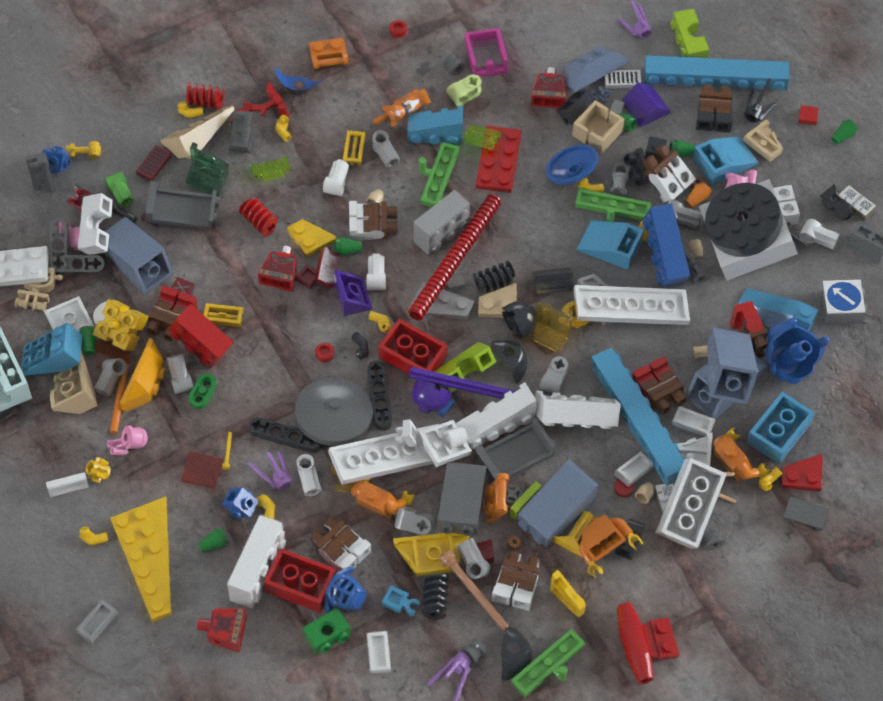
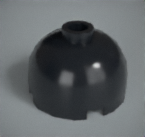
(520, 318)

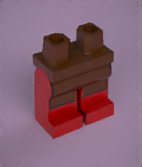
(167, 310)
(748, 321)
(659, 385)

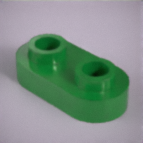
(203, 393)

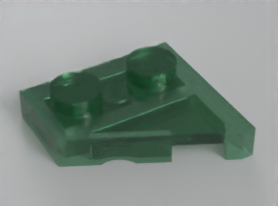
(201, 158)
(208, 177)

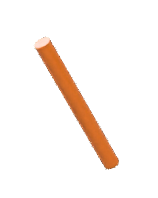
(117, 408)

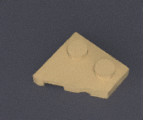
(764, 141)
(491, 304)

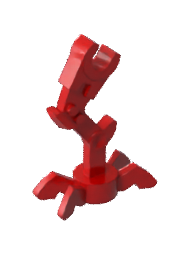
(275, 101)

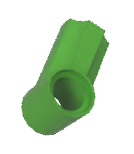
(118, 186)

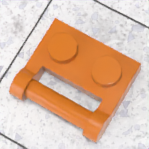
(328, 49)
(496, 498)

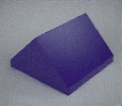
(645, 104)
(351, 293)

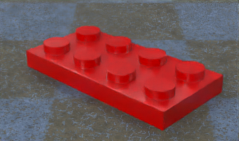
(498, 165)

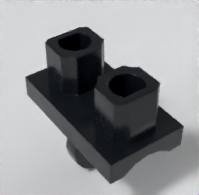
(638, 168)

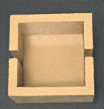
(595, 130)

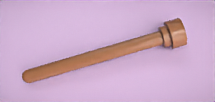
(449, 560)

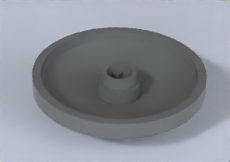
(333, 411)

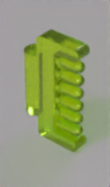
(271, 172)

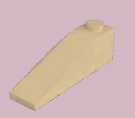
(199, 132)
(73, 390)

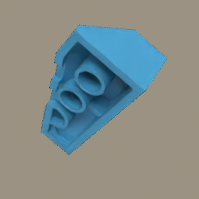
(777, 309)

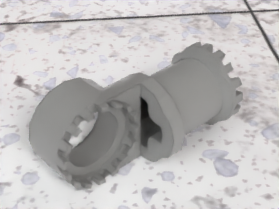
(619, 179)

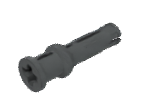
(694, 266)

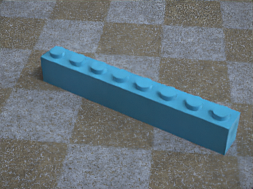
(716, 72)
(638, 415)

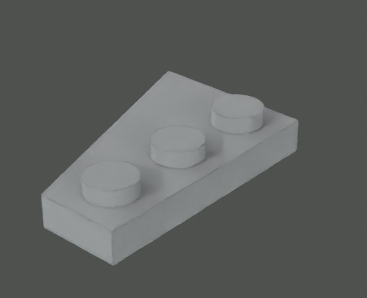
(448, 305)

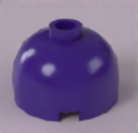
(429, 396)

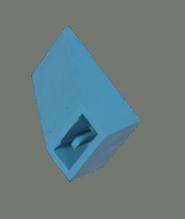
(722, 157)
(612, 242)
(52, 351)

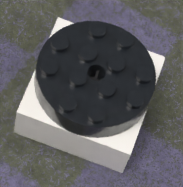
(747, 228)

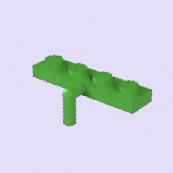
(439, 174)
(612, 205)
(549, 663)

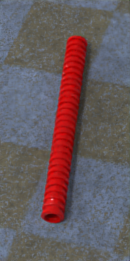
(454, 257)

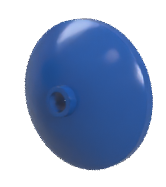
(572, 164)

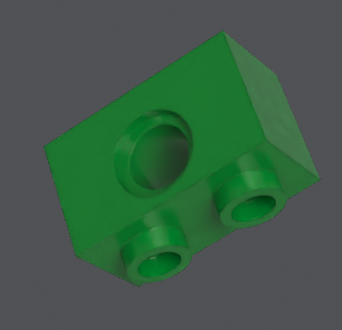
(331, 622)

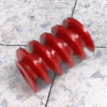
(204, 97)
(258, 216)

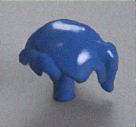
(793, 351)

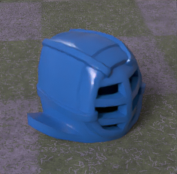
(347, 594)

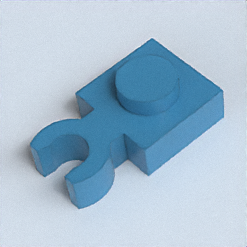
(398, 599)

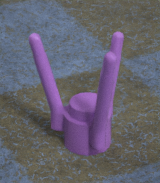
(642, 27)
(281, 478)
(458, 664)

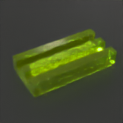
(480, 139)

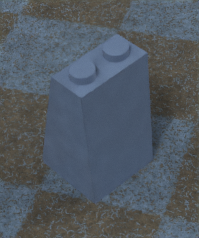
(137, 255)
(731, 365)
(699, 391)
(558, 504)

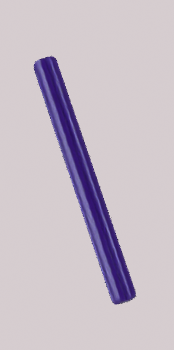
(458, 383)

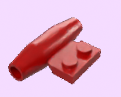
(645, 641)

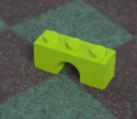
(685, 24)
(475, 358)

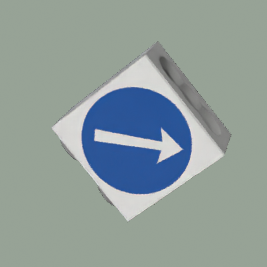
(843, 301)

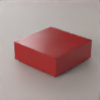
(808, 115)

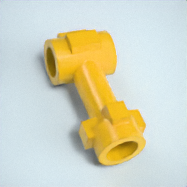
(93, 150)

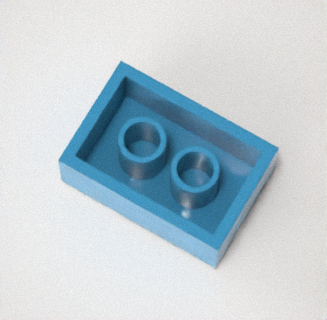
(780, 427)

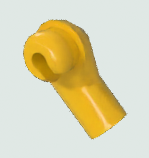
(188, 112)
(281, 128)
(584, 184)
(382, 320)
(766, 482)
(265, 502)
(90, 538)

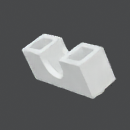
(94, 210)

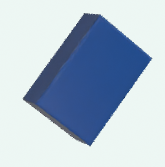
(446, 409)

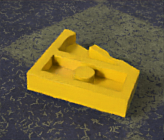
(310, 237)
(567, 594)

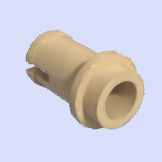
(700, 351)

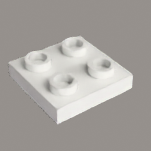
(445, 442)

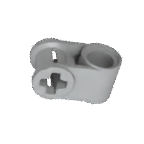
(554, 377)
(410, 520)

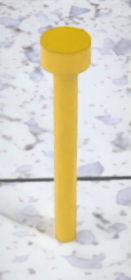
(226, 466)

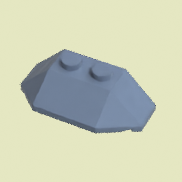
(591, 67)

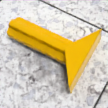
(571, 541)

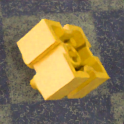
(120, 325)

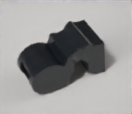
(841, 208)
(625, 549)

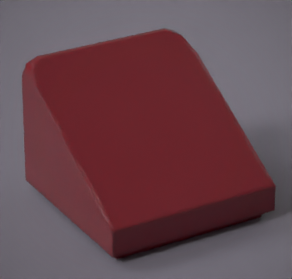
(486, 550)

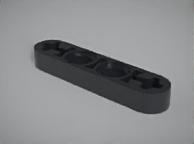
(379, 395)
(283, 438)

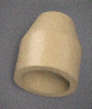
(375, 196)
(695, 248)
(645, 493)

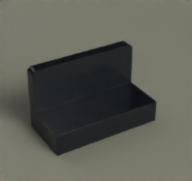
(553, 280)

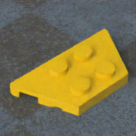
(424, 551)

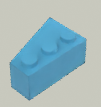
(436, 127)

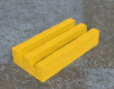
(352, 160)
(224, 318)

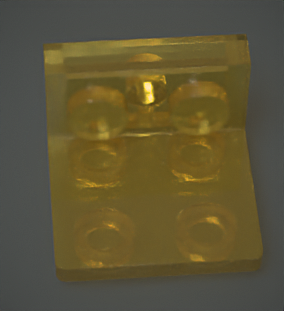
(552, 327)

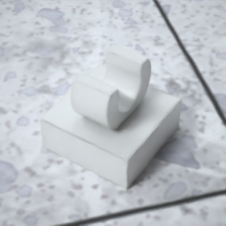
(408, 432)

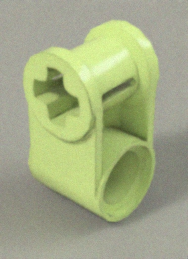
(465, 91)

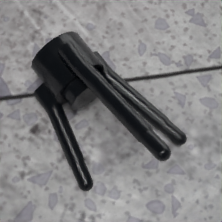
(754, 112)

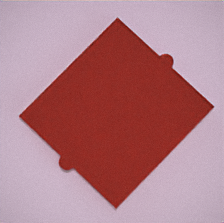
(106, 350)
(202, 470)

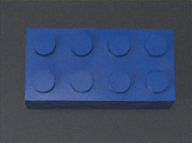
(666, 246)

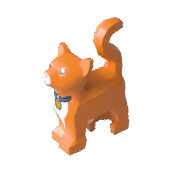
(403, 106)

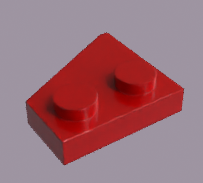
(804, 474)

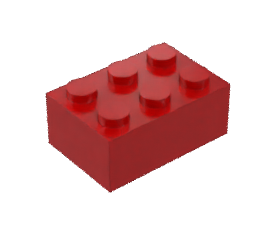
(200, 336)
(411, 347)
(299, 580)

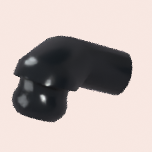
(363, 345)

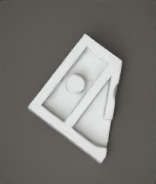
(697, 449)

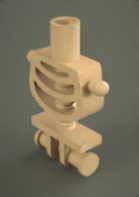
(37, 291)

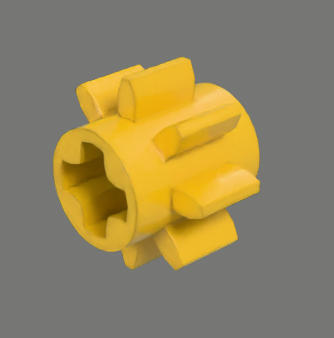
(98, 470)

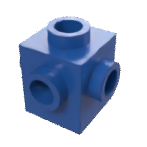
(57, 159)
(240, 502)

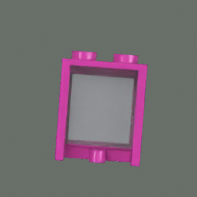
(486, 52)

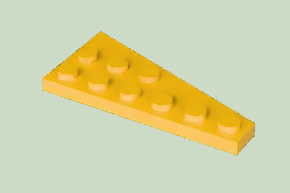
(146, 548)

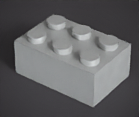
(441, 222)

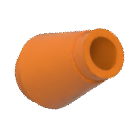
(699, 194)

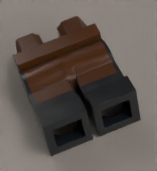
(714, 103)

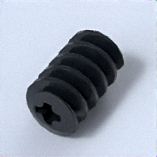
(494, 276)
(434, 596)

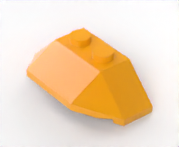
(145, 379)

